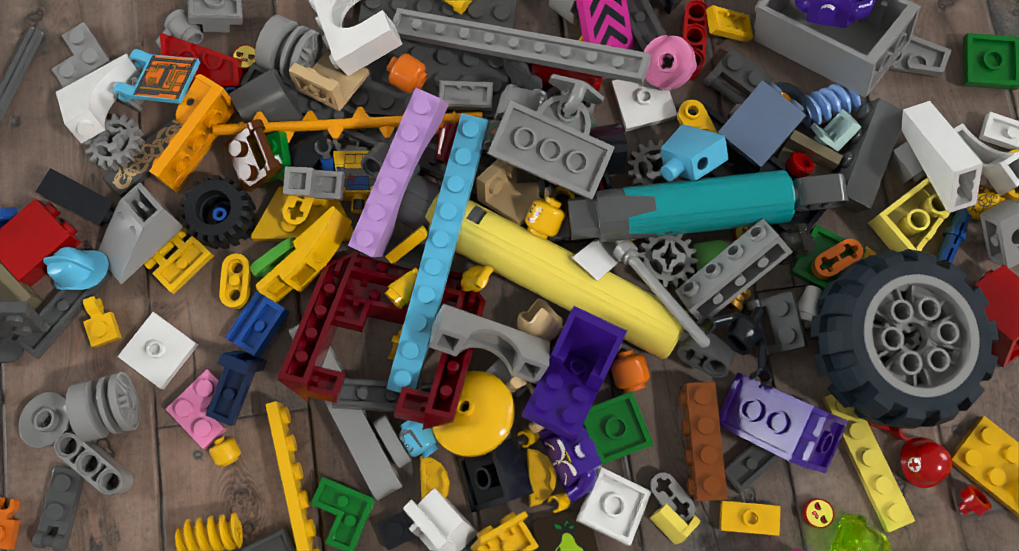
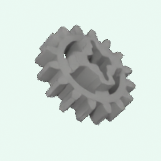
(117, 142)
(647, 163)
(678, 259)

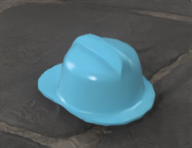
(76, 268)

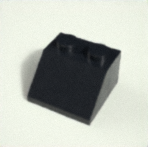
(495, 476)

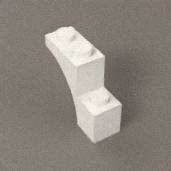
(998, 166)

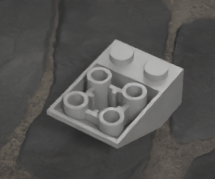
(137, 232)

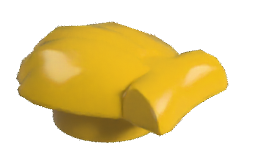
(476, 278)

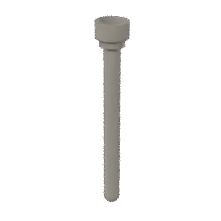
(627, 253)

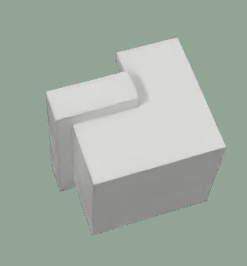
(439, 523)

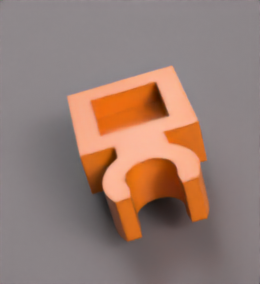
(8, 526)

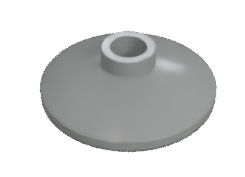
(43, 420)

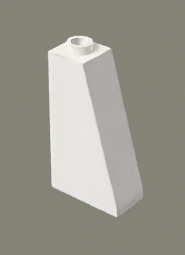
(943, 156)

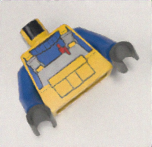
(357, 183)

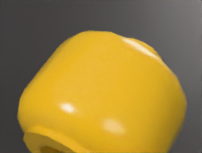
(224, 451)

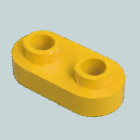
(700, 120)
(235, 282)

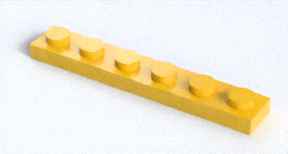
(291, 473)

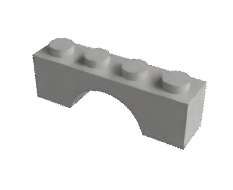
(521, 352)

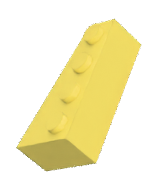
(911, 219)

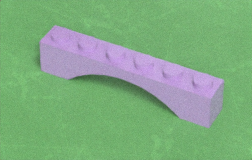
(412, 137)

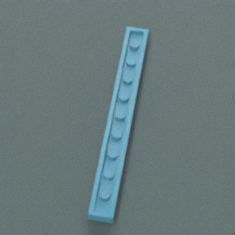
(438, 253)

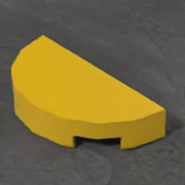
(407, 244)
(541, 475)
(433, 476)

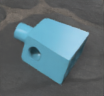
(692, 153)

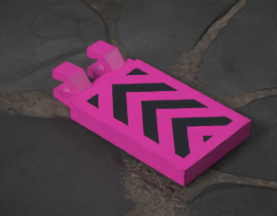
(605, 22)

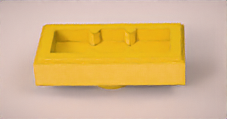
(729, 23)
(749, 518)

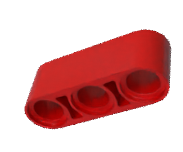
(695, 29)

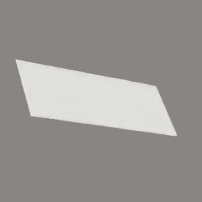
(598, 257)

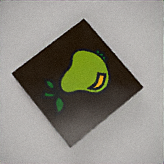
(564, 534)

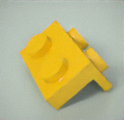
(509, 536)

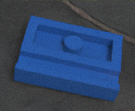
(257, 324)

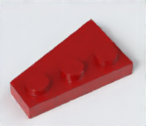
(214, 65)

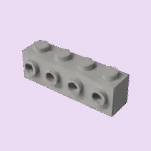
(733, 270)

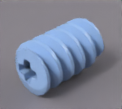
(828, 103)

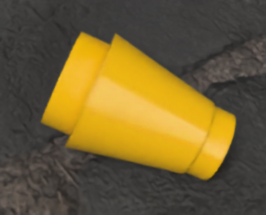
(401, 289)

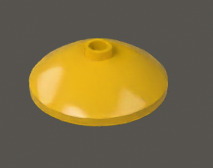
(486, 420)

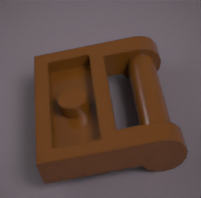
(247, 159)

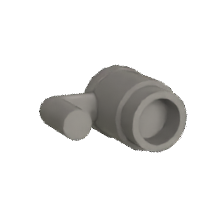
(178, 26)

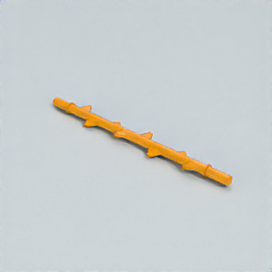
(334, 126)

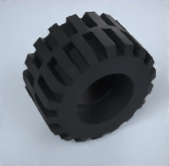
(203, 198)

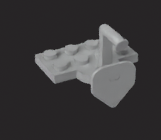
(552, 144)

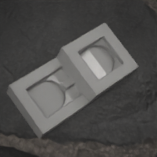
(314, 183)

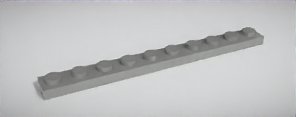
(523, 45)

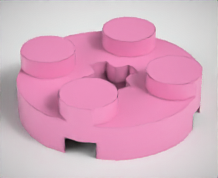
(683, 64)

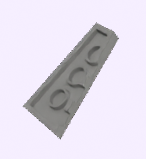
(922, 58)

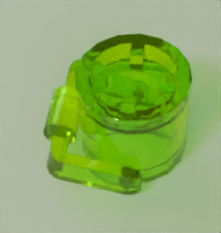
(856, 535)

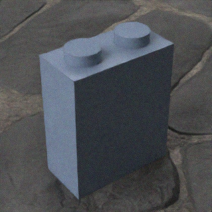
(762, 123)

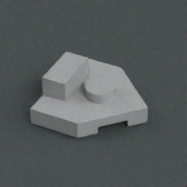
(215, 14)

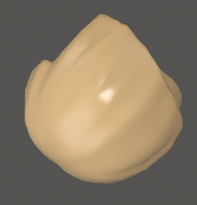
(541, 321)

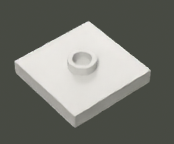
(642, 104)
(158, 350)
(614, 506)

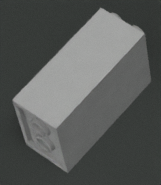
(848, 55)

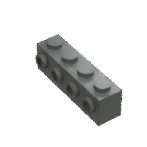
(869, 152)

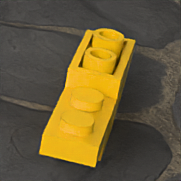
(312, 253)

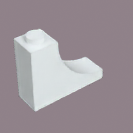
(88, 100)

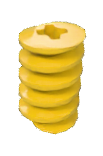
(210, 536)

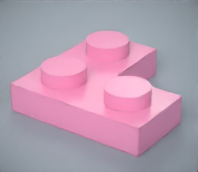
(191, 407)

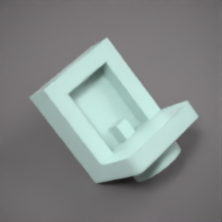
(837, 132)

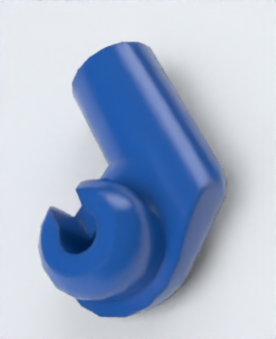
(221, 212)

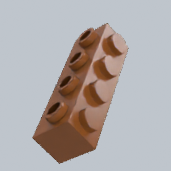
(703, 441)

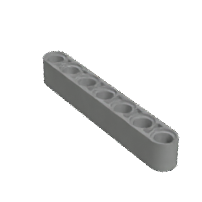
(362, 441)

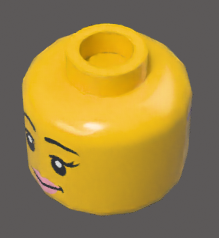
(545, 217)

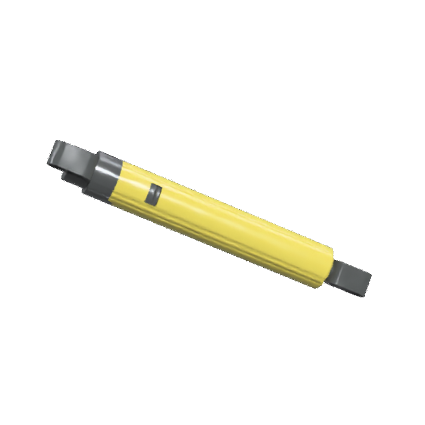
(556, 275)

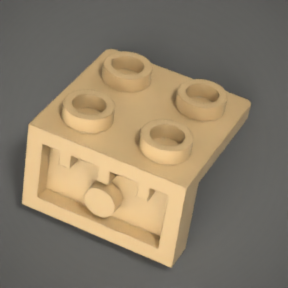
(326, 82)
(502, 193)

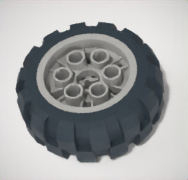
(941, 310)

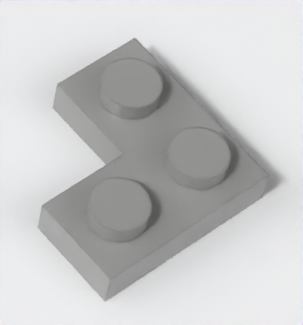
(87, 55)

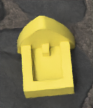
(672, 525)

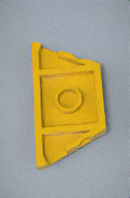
(274, 228)

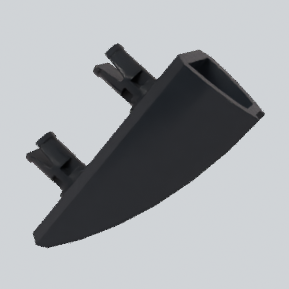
(610, 134)

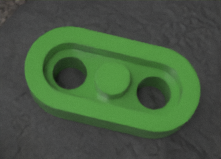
(272, 258)

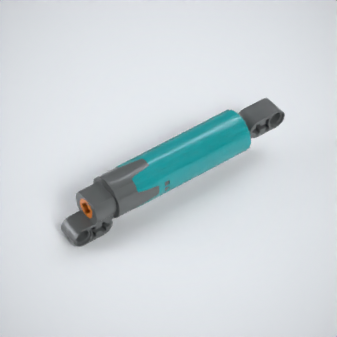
(697, 206)

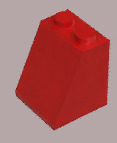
(1002, 293)

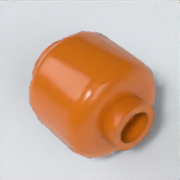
(407, 73)
(630, 371)

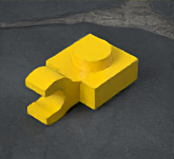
(102, 326)

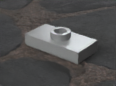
(467, 95)

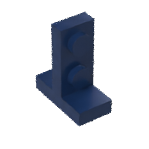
(233, 385)

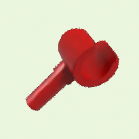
(896, 433)

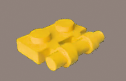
(182, 263)

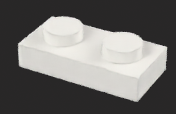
(1000, 131)

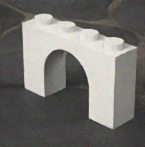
(357, 45)

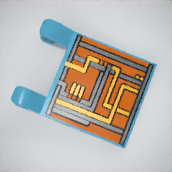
(161, 79)

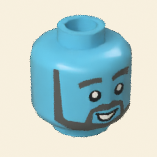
(418, 440)

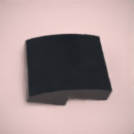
(303, 150)

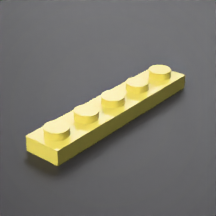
(872, 468)

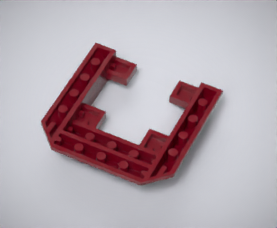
(345, 297)

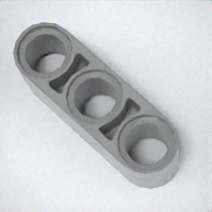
(81, 460)

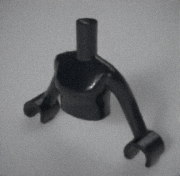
(742, 336)

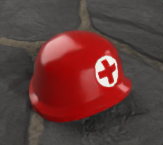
(925, 462)

